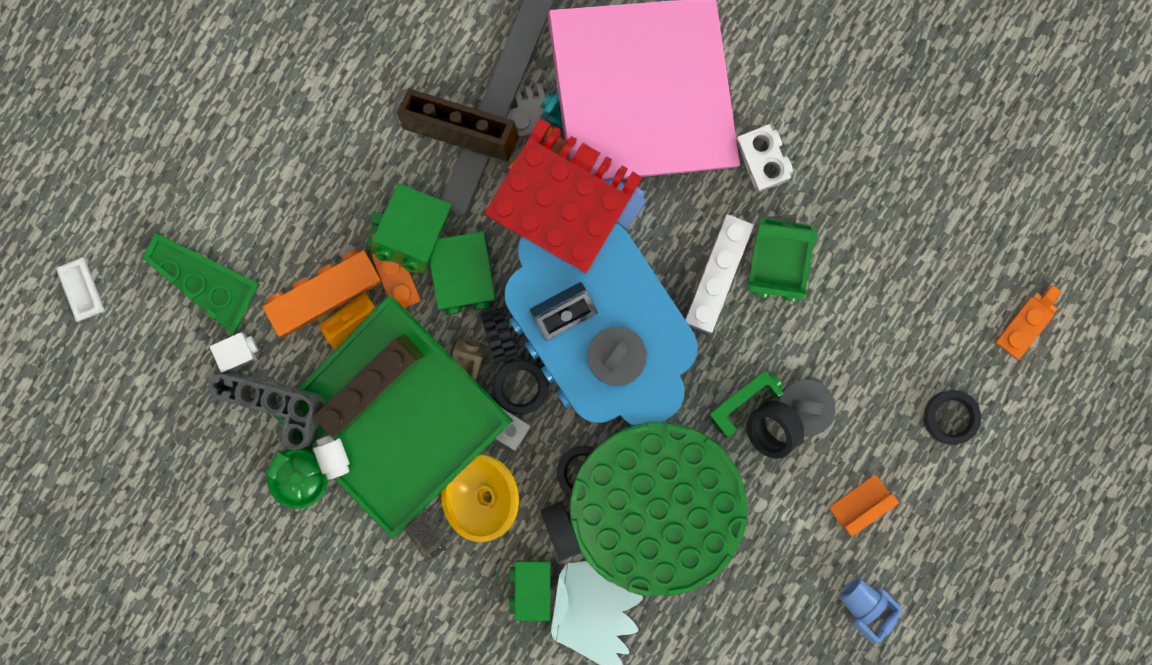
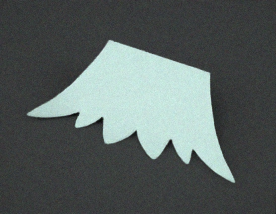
(592, 614)

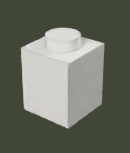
(234, 352)

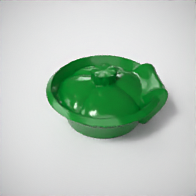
(296, 478)

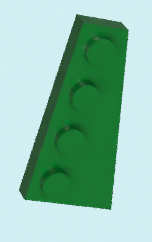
(208, 284)

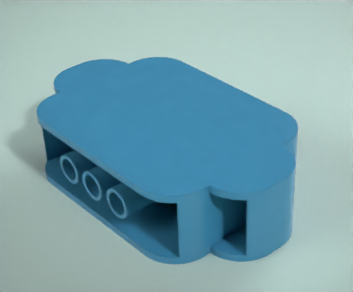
(624, 296)

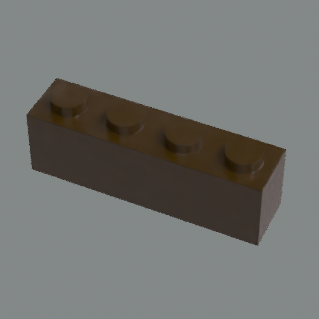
(458, 124)
(368, 386)

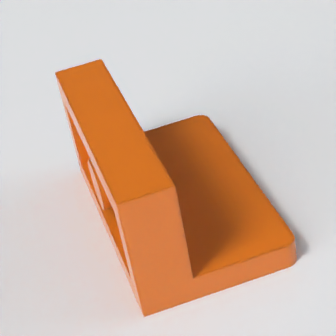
(863, 505)

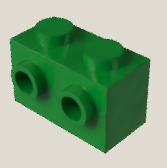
(532, 590)

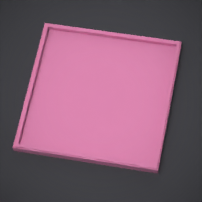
(645, 86)

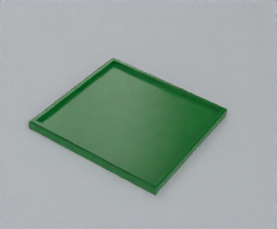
(417, 431)

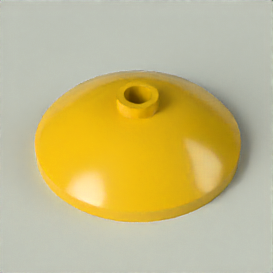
(468, 501)

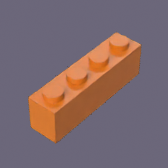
(321, 294)

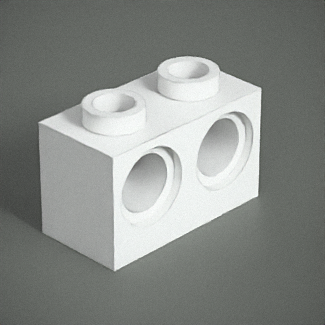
(757, 160)

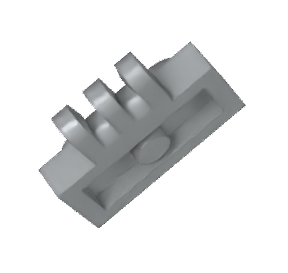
(528, 110)

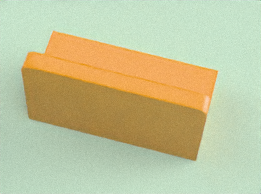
(346, 320)

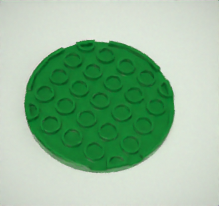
(658, 509)

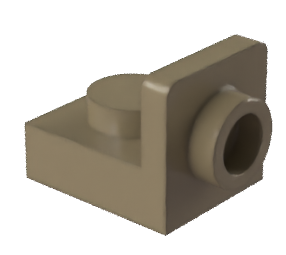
(468, 355)

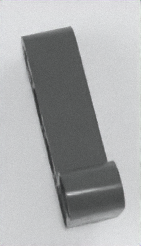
(266, 402)

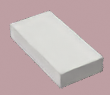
(80, 289)

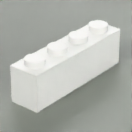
(718, 274)

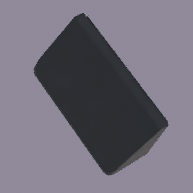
(563, 311)

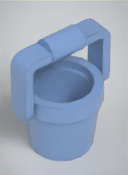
(867, 605)

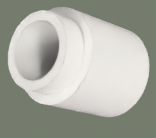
(331, 457)

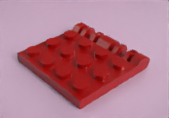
(559, 200)

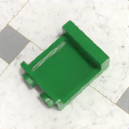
(410, 228)
(781, 259)
(462, 273)
(719, 415)

